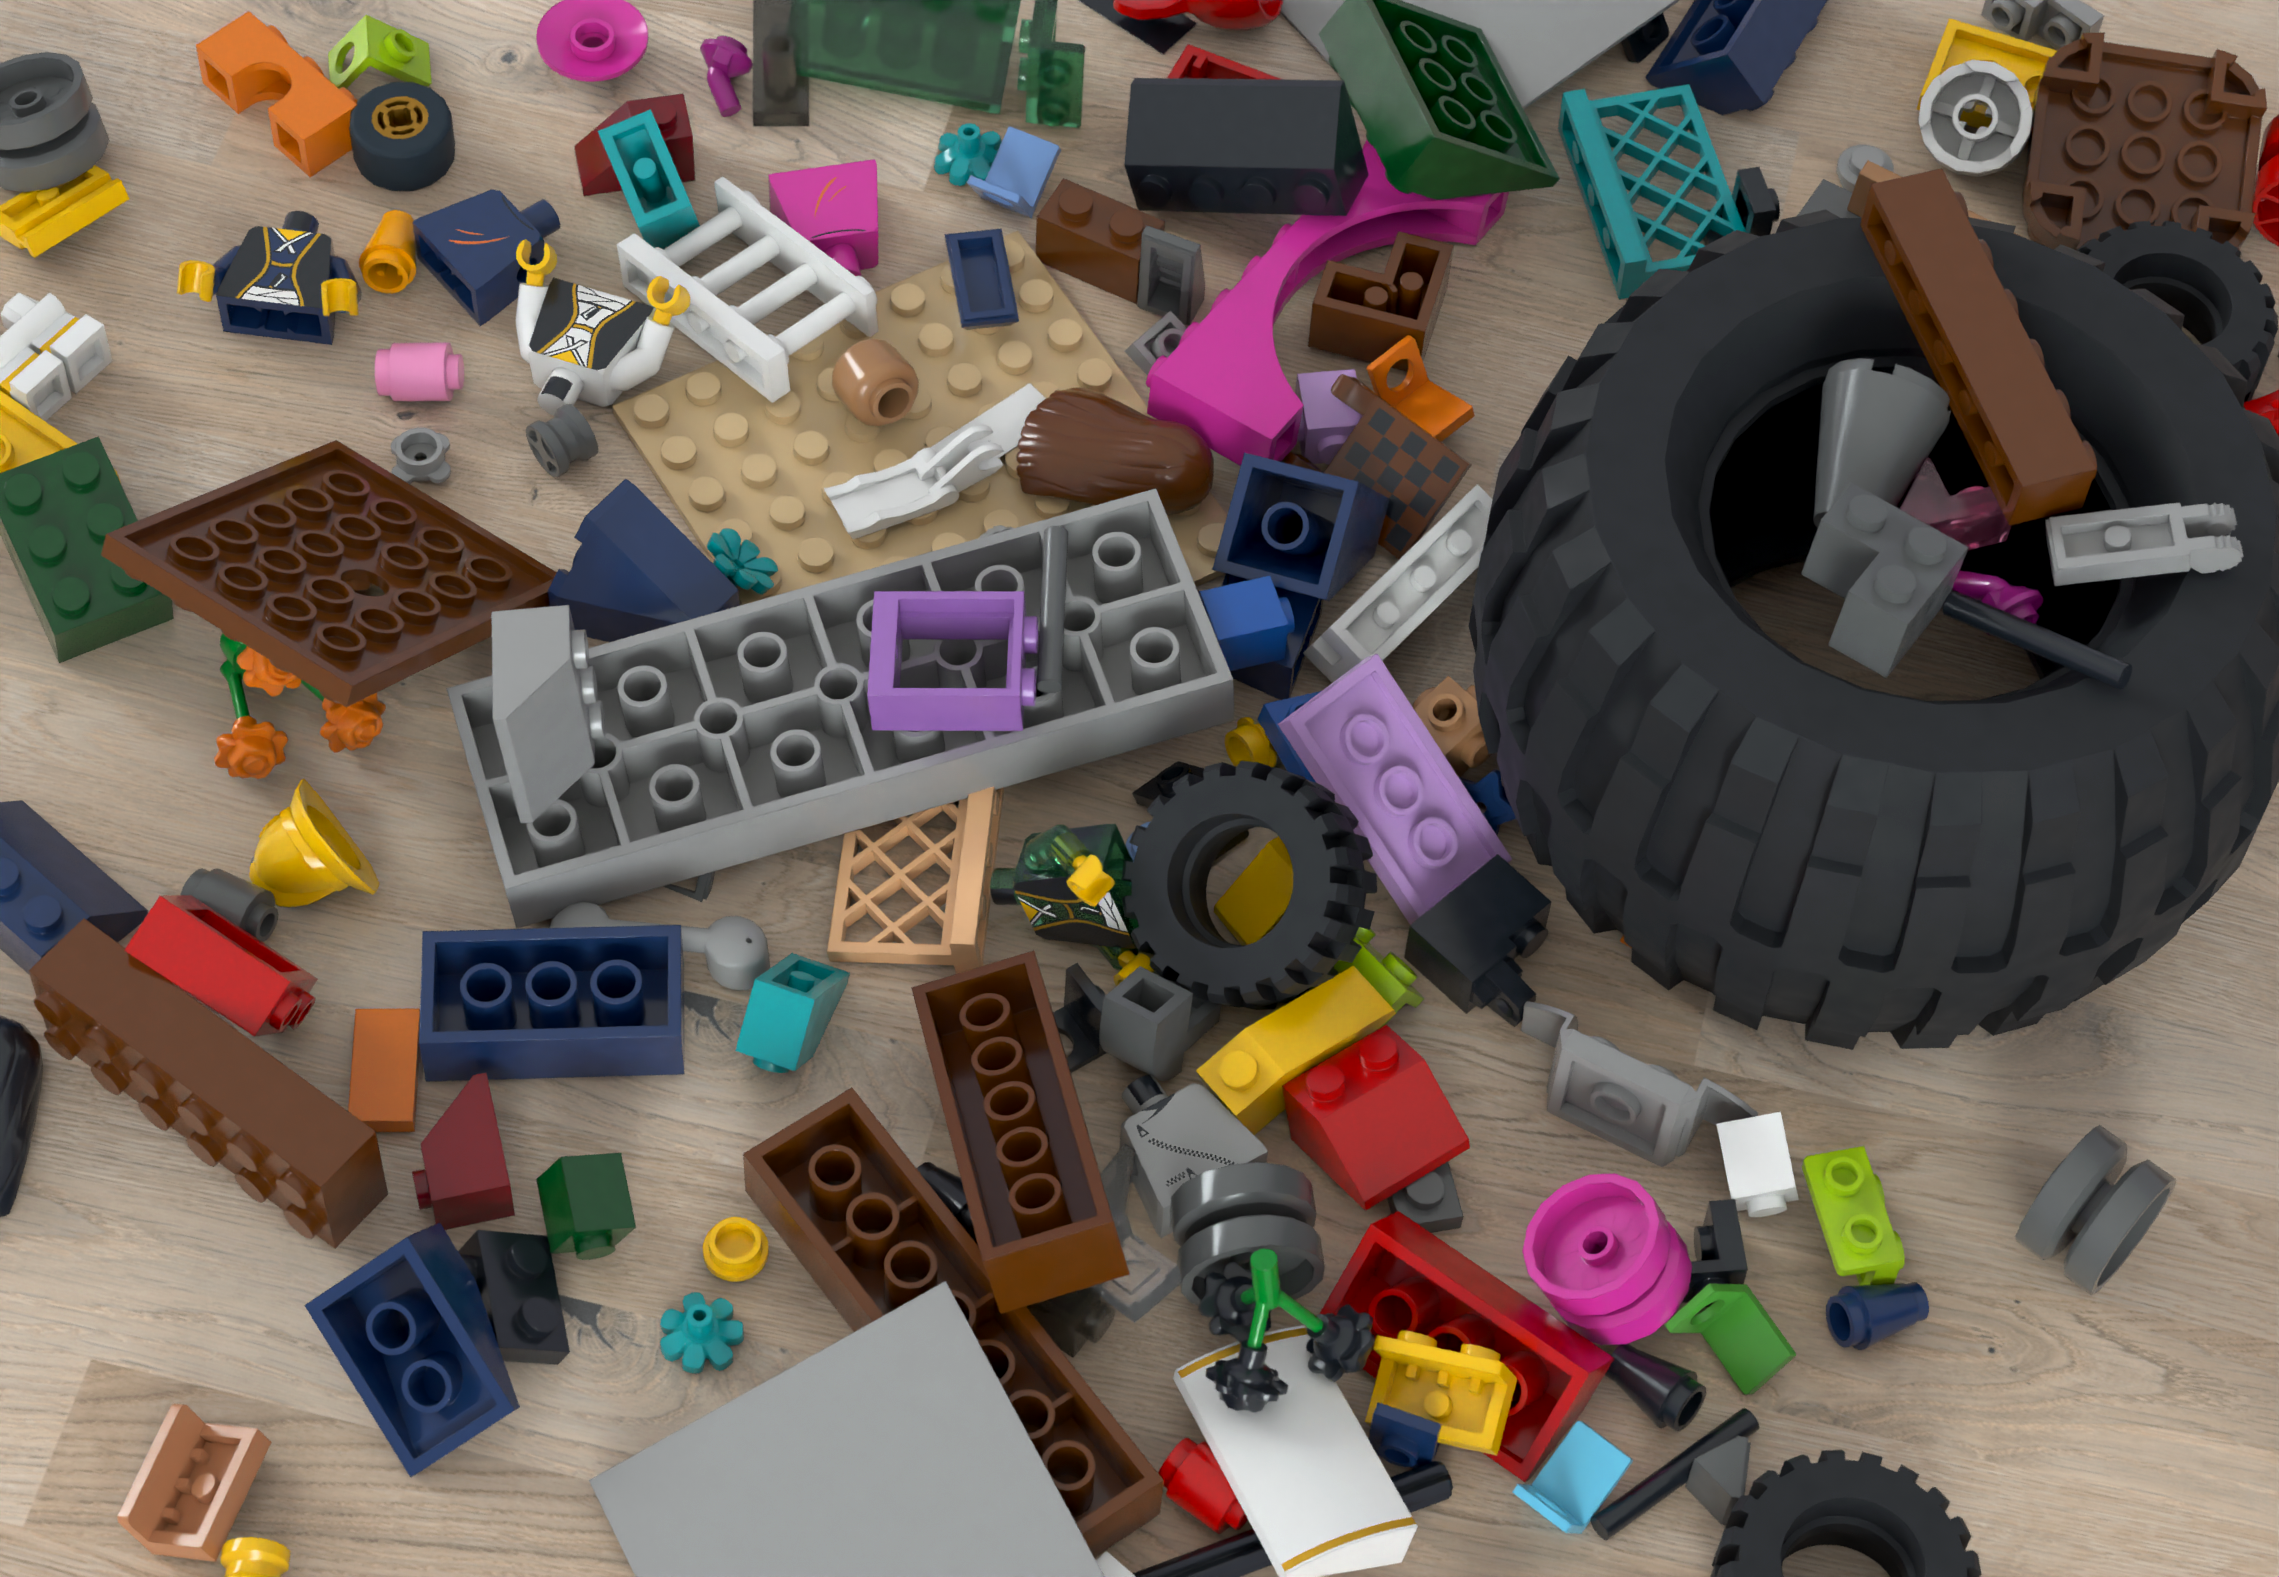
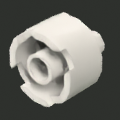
(1960, 91)

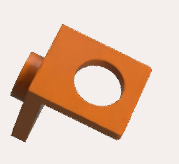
(1416, 395)

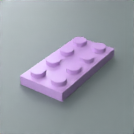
(1387, 768)

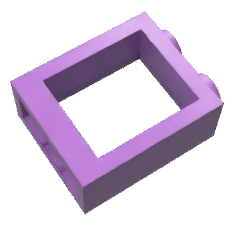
(950, 616)

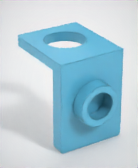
(1576, 1479)

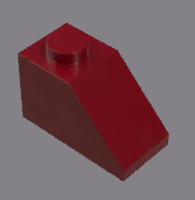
(673, 122)
(465, 1162)

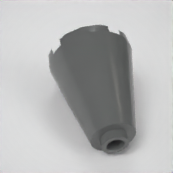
(1875, 430)

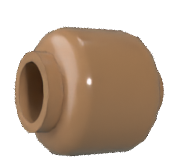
(875, 382)

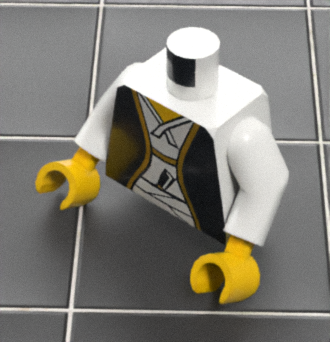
(588, 340)

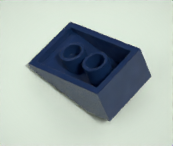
(418, 1347)

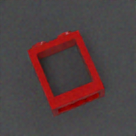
(223, 966)

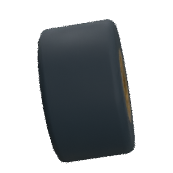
(402, 136)

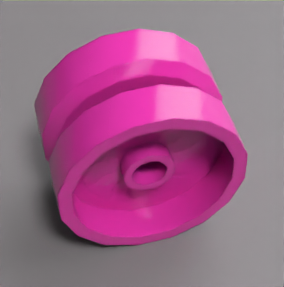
(1607, 1259)

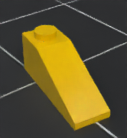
(1290, 1041)

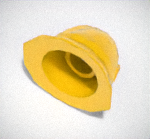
(308, 854)

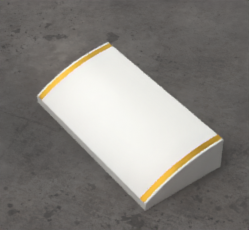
(1301, 1466)

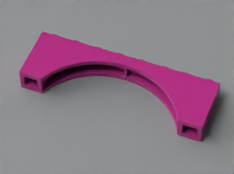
(1227, 368)

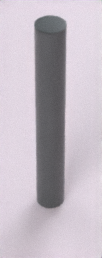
(1052, 610)

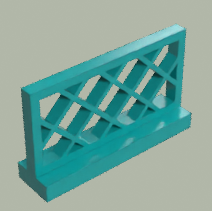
(1605, 185)

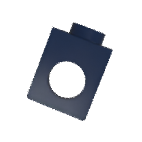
(1403, 1437)

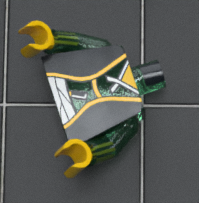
(1075, 891)

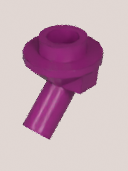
(725, 60)
(1999, 594)

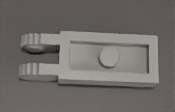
(2142, 542)

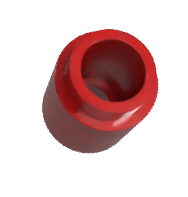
(1201, 1487)

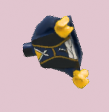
(278, 283)

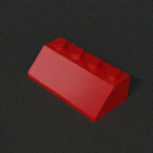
(1431, 1289)

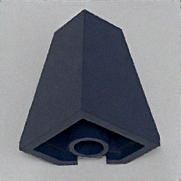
(636, 572)

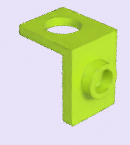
(383, 49)

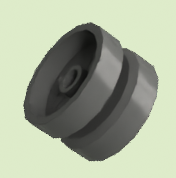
(46, 122)
(2086, 1204)
(1245, 1209)

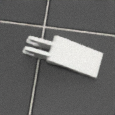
(916, 485)

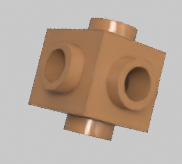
(1454, 723)

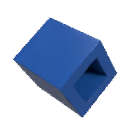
(1249, 621)

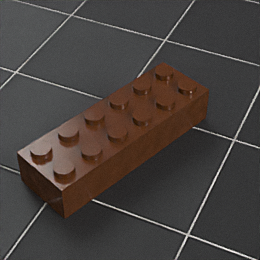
(209, 1085)
(1018, 1133)

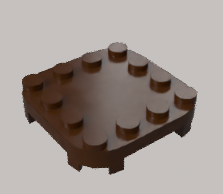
(2141, 139)

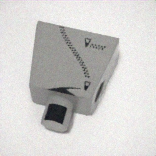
(1179, 1140)

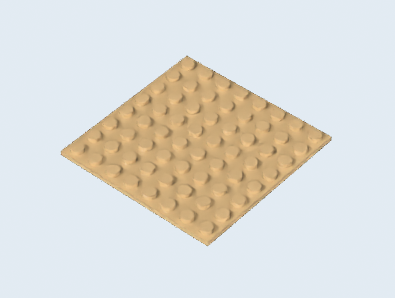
(764, 465)

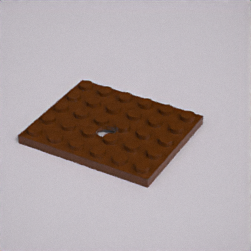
(290, 545)

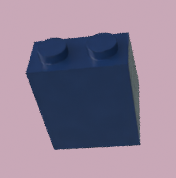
(1299, 527)

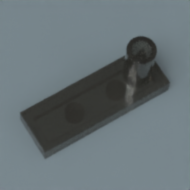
(778, 91)

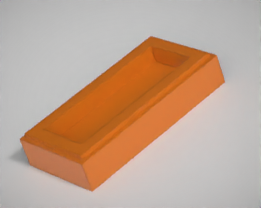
(385, 1068)

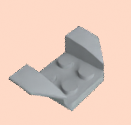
(1621, 1097)

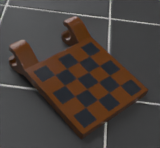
(1394, 460)

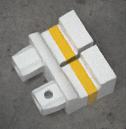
(48, 353)

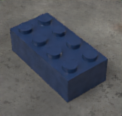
(552, 1002)

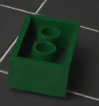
(55, 534)

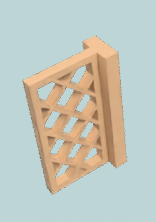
(965, 894)

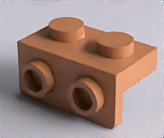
(192, 1485)

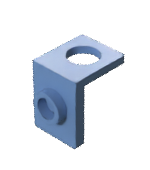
(1018, 172)

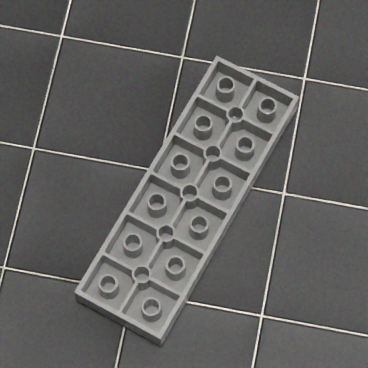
(759, 722)

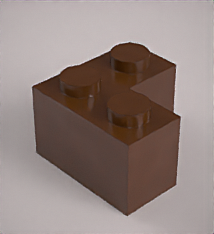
(1370, 312)

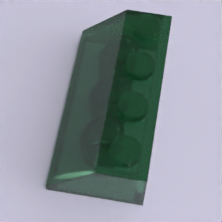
(909, 47)

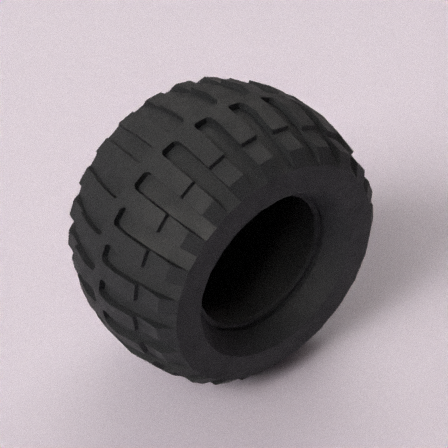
(1832, 838)

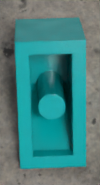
(649, 180)
(790, 1012)

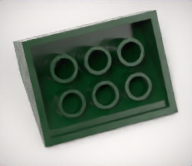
(1434, 101)

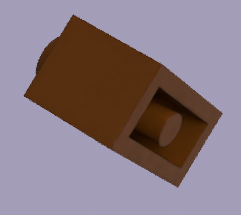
(1093, 238)

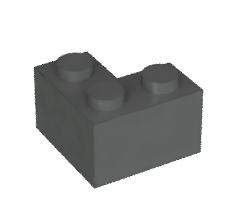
(1888, 573)

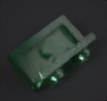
(1051, 71)

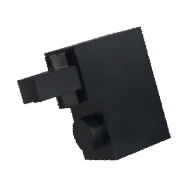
(1474, 936)

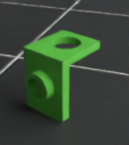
(1737, 1333)

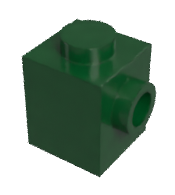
(586, 1204)

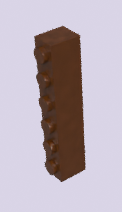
(1978, 347)

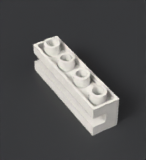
(1407, 590)

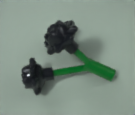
(1242, 1308)

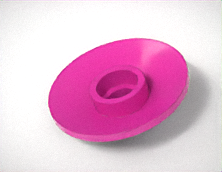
(592, 38)

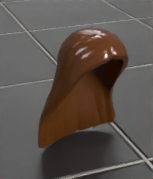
(1102, 450)

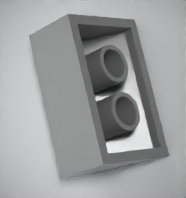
(543, 704)

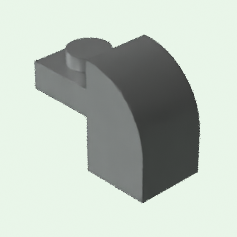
(1153, 1023)

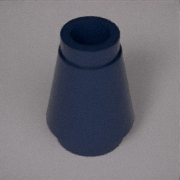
(1874, 1312)

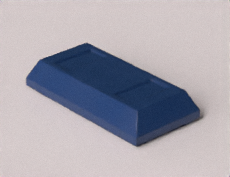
(981, 279)

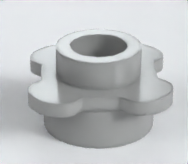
(419, 444)

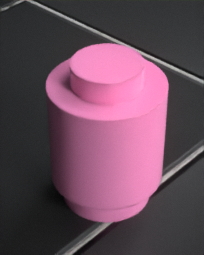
(418, 372)

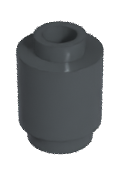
(236, 900)

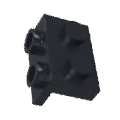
(519, 1294)

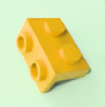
(1459, 1390)

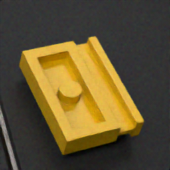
(50, 215)

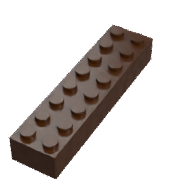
(883, 1237)

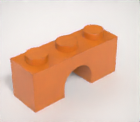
(256, 64)

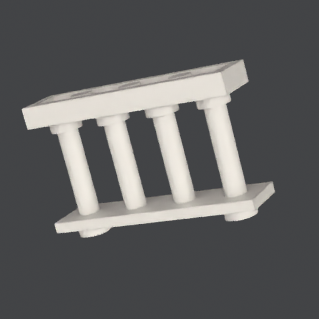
(730, 330)

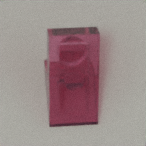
(1968, 517)

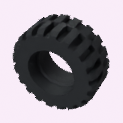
(2201, 280)
(1174, 870)
(1848, 1507)

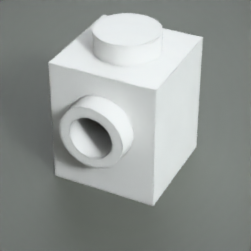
(1758, 1164)

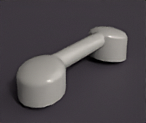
(732, 945)

